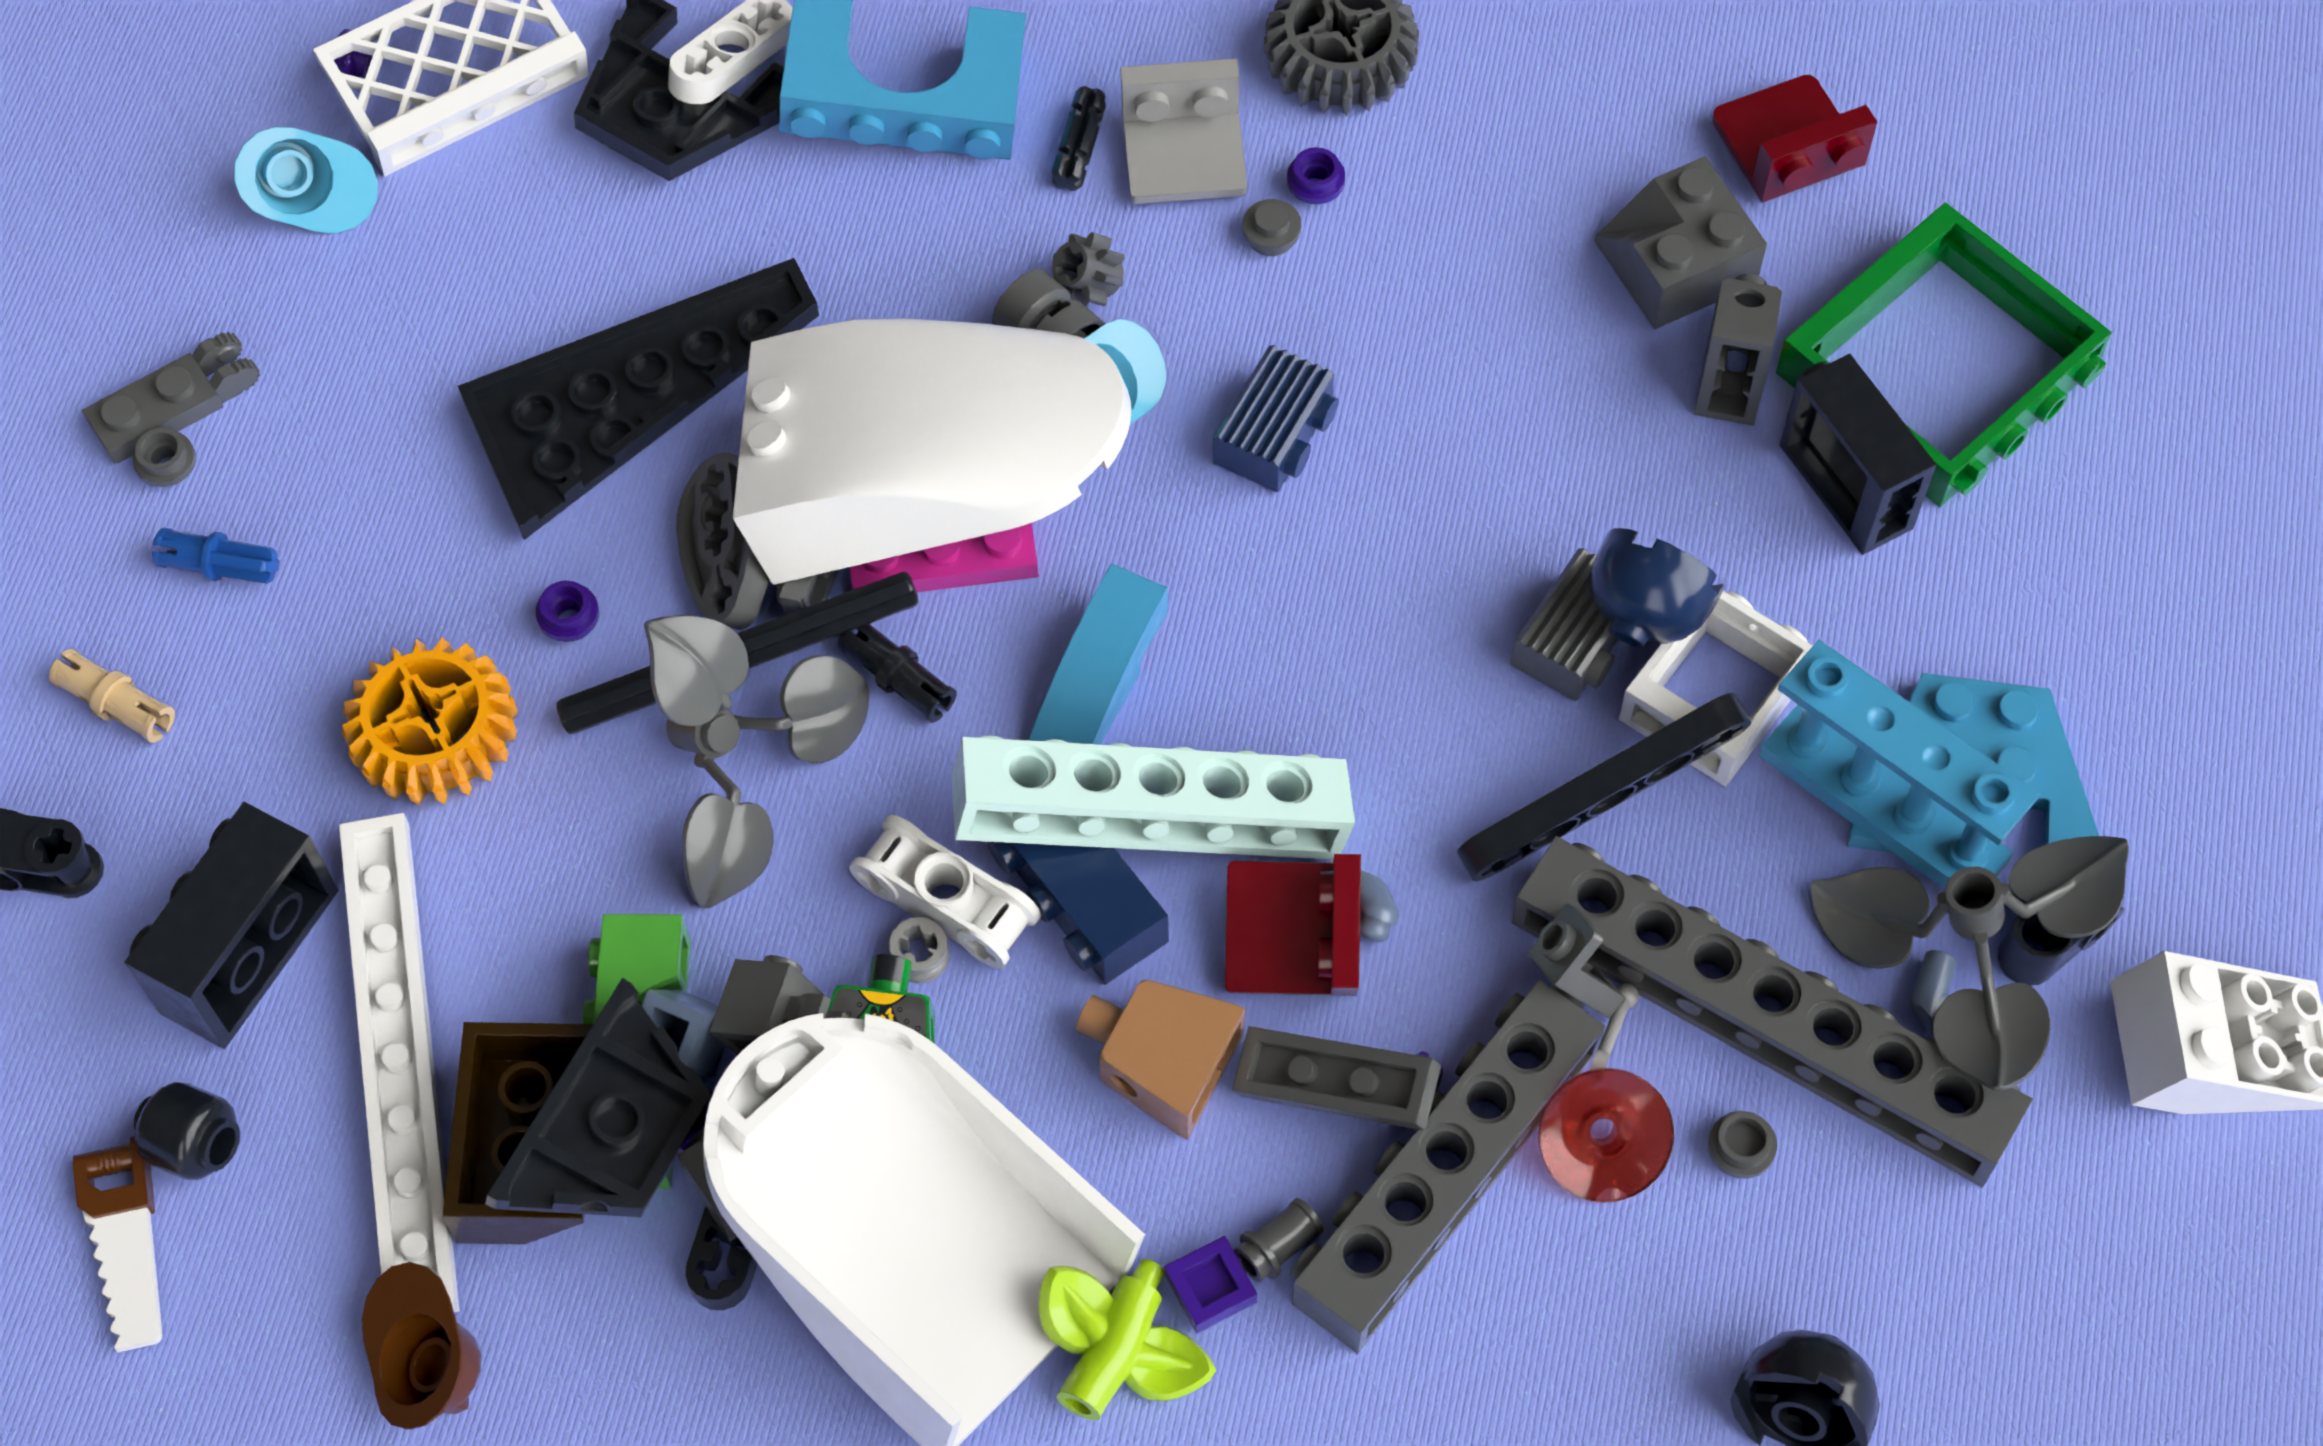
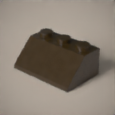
(499, 1091)

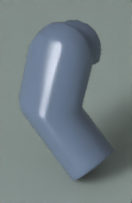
(1376, 908)
(1932, 986)

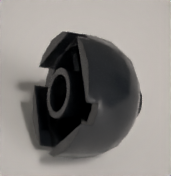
(1807, 1392)

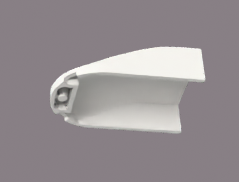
(915, 437)
(902, 1214)

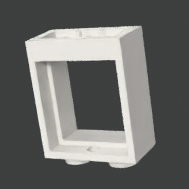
(1775, 647)

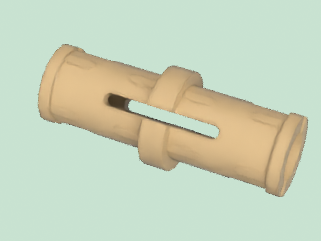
(112, 695)

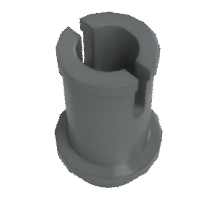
(1278, 1240)

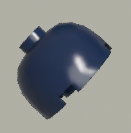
(1651, 591)

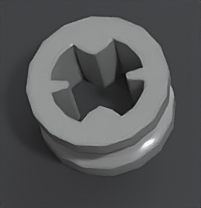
(932, 935)

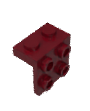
(1793, 136)

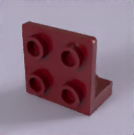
(1293, 927)

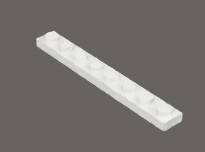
(396, 1047)

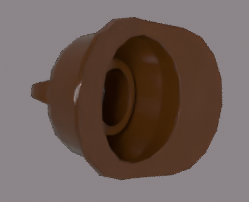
(416, 1348)

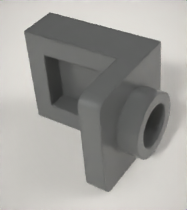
(1564, 958)

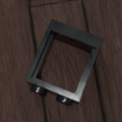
(1856, 453)

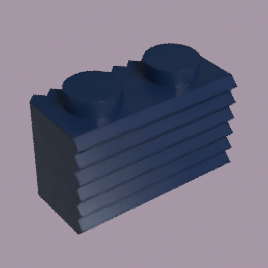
(1275, 418)

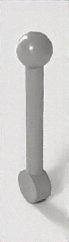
(1614, 1025)

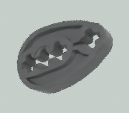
(713, 552)

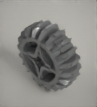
(1337, 54)

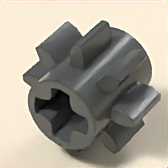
(1088, 268)

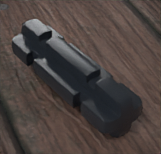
(1078, 138)

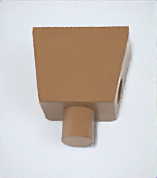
(1164, 1049)

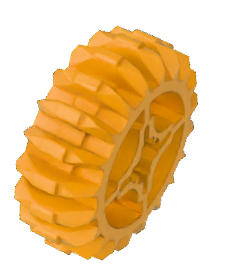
(454, 691)

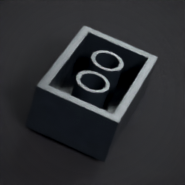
(232, 924)

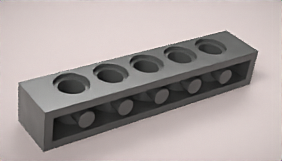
(1358, 1303)

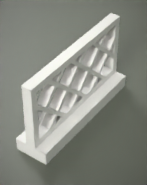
(464, 106)

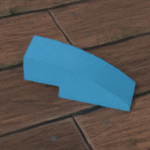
(1102, 659)

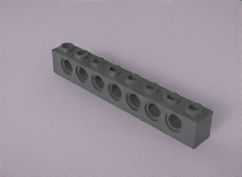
(1781, 1040)

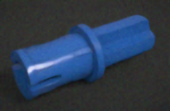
(215, 556)

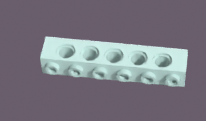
(1150, 798)

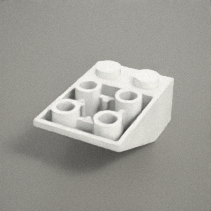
(2218, 1037)

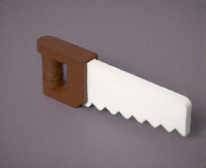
(123, 1241)

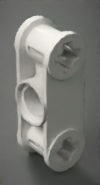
(980, 917)

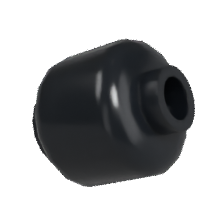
(186, 1131)

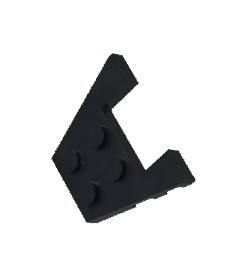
(637, 115)

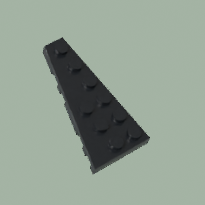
(596, 403)

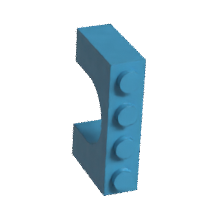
(963, 115)

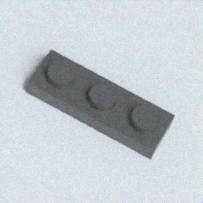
(1337, 1077)

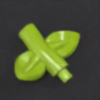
(1117, 1339)

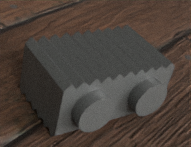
(1567, 636)

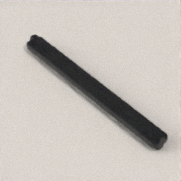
(762, 645)

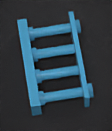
(1894, 769)

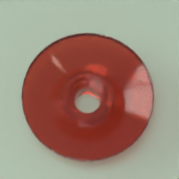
(1626, 1158)

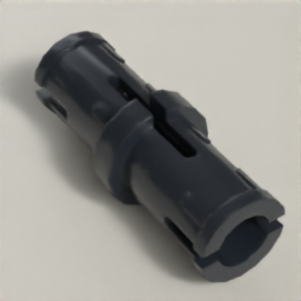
(898, 671)

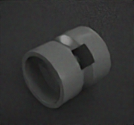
(1043, 304)

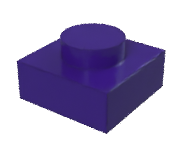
(1210, 1284)

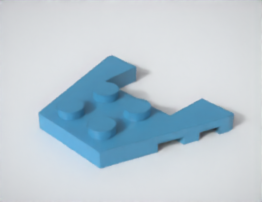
(2017, 731)

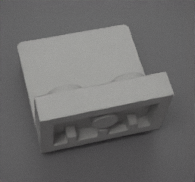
(1183, 131)

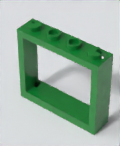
(2003, 280)

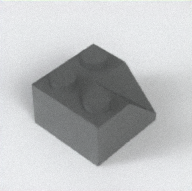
(1681, 242)

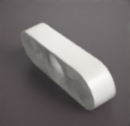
(725, 68)

